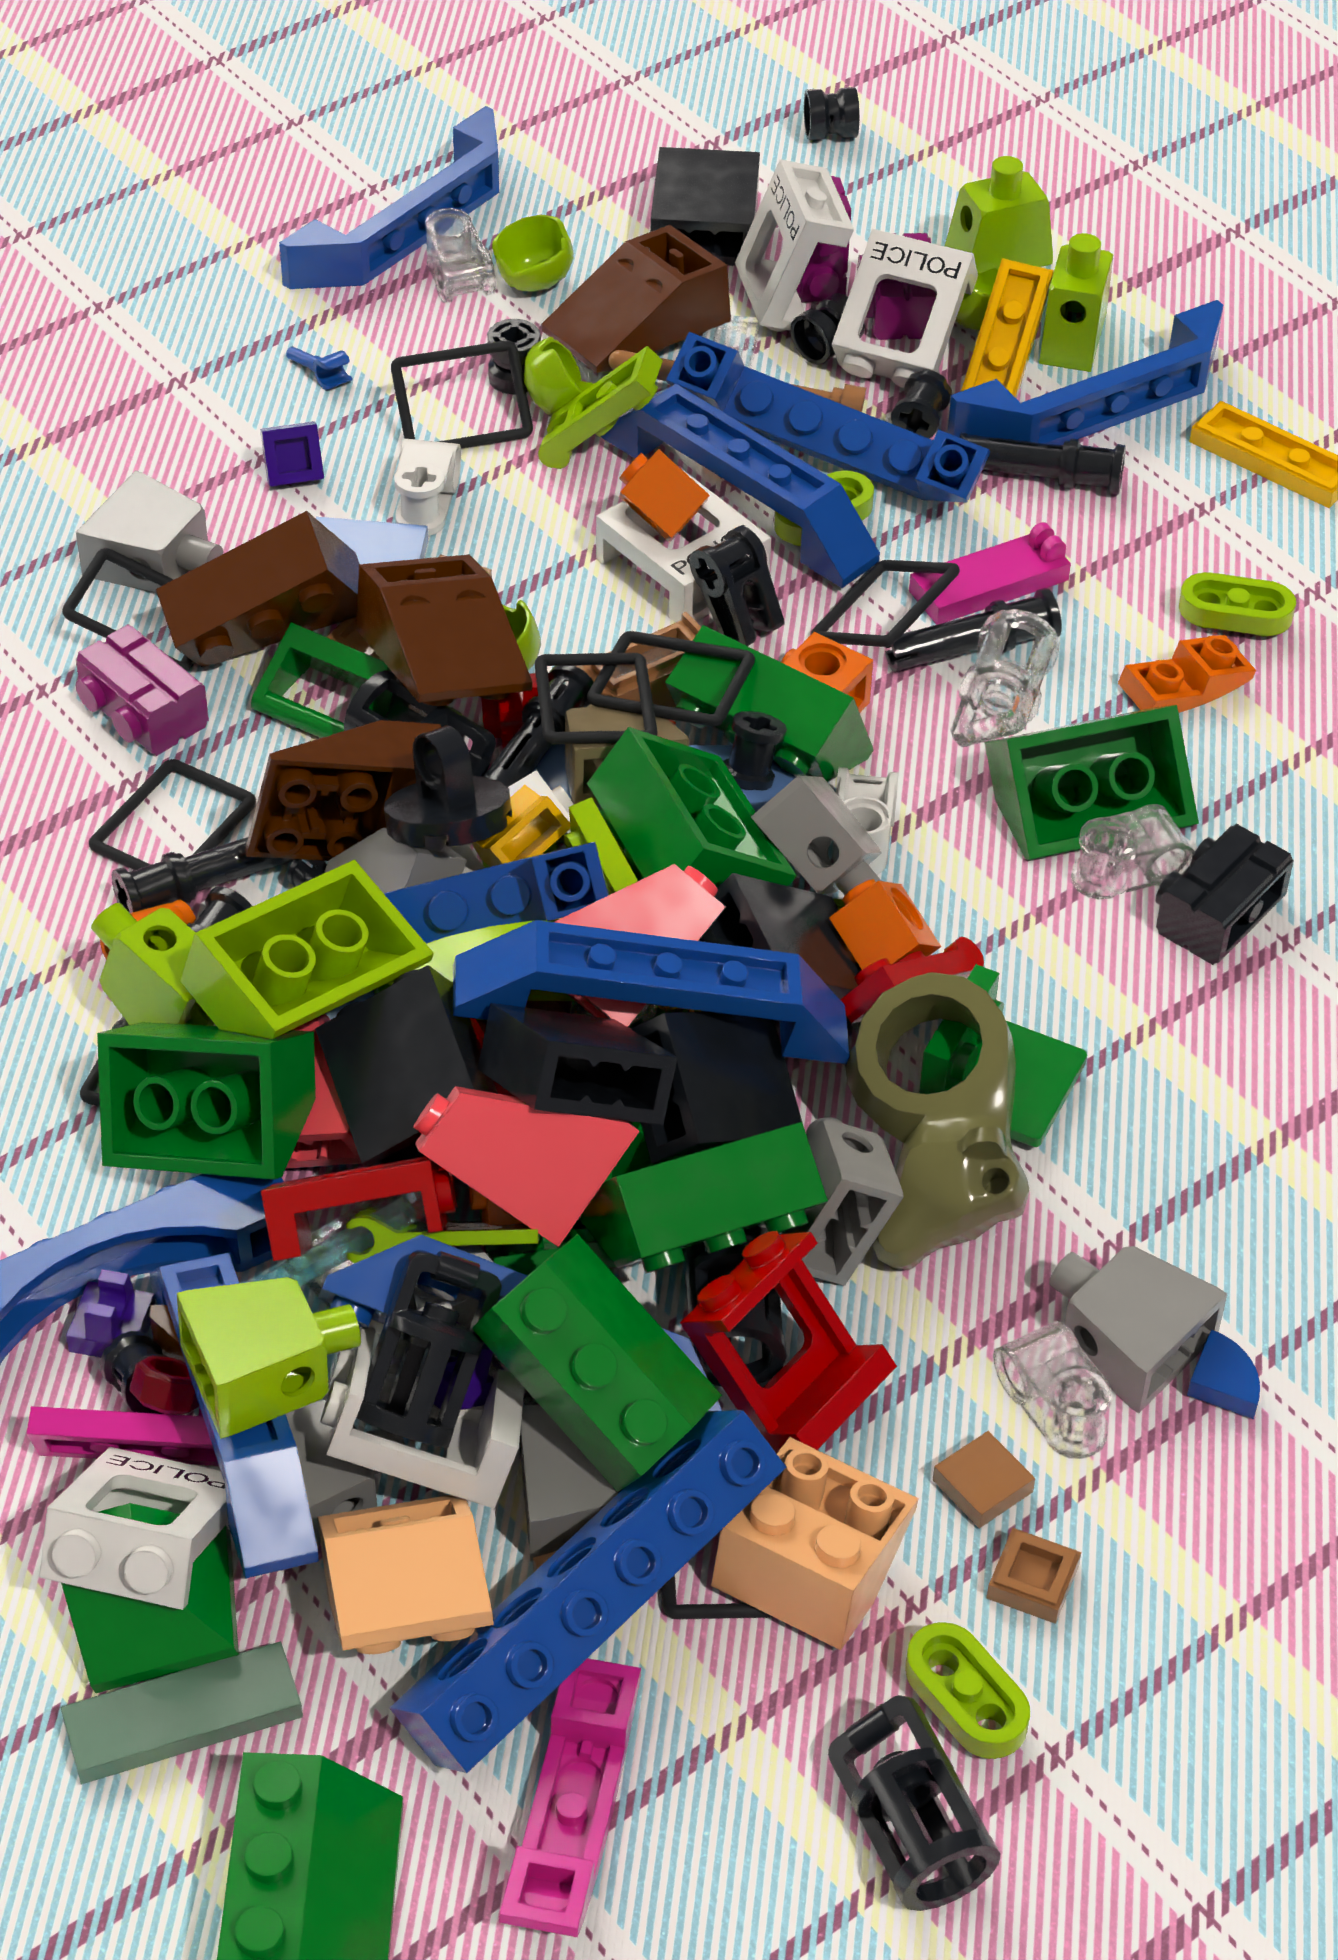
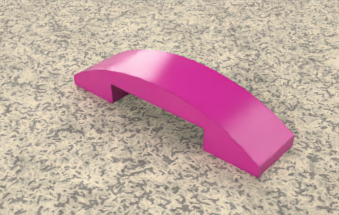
(573, 1800)

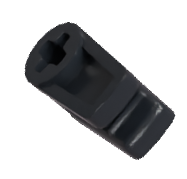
(738, 585)

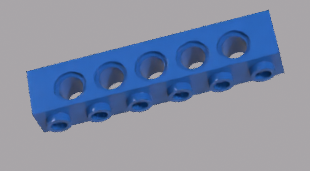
(587, 1590)

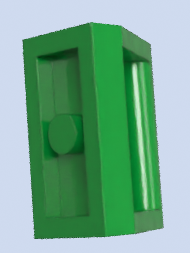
(294, 656)

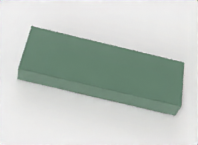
(181, 1712)

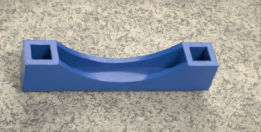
(170, 1227)

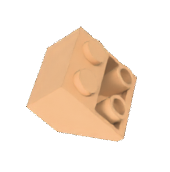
(814, 1544)
(404, 1573)

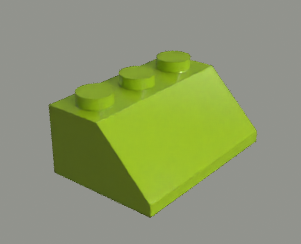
(301, 954)

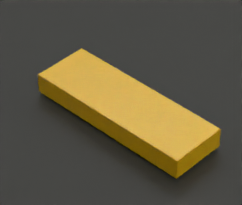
(1009, 326)
(1269, 452)

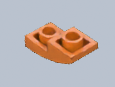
(1194, 676)

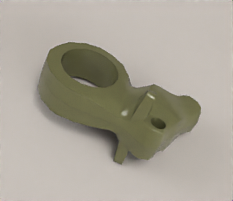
(956, 1142)

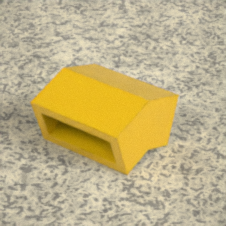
(529, 832)

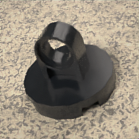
(446, 796)

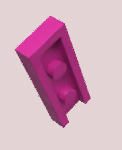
(997, 574)
(91, 1432)

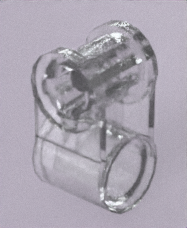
(457, 255)
(1135, 849)
(1057, 1388)

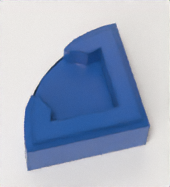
(1226, 1377)

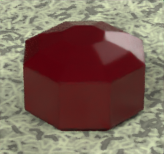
(164, 1385)

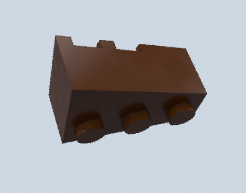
(259, 588)

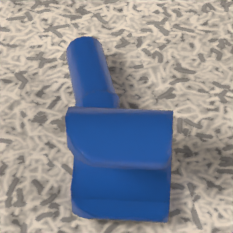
(328, 369)

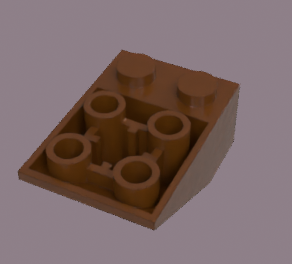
(643, 297)
(440, 629)
(332, 790)

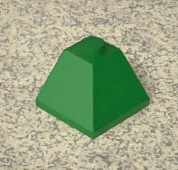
(141, 1640)

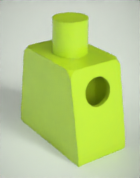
(1003, 218)
(1077, 286)
(147, 966)
(260, 1349)

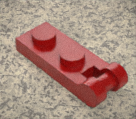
(881, 976)

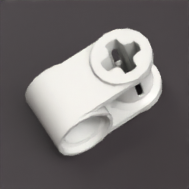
(426, 481)
(873, 805)

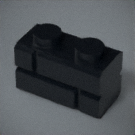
(1222, 892)

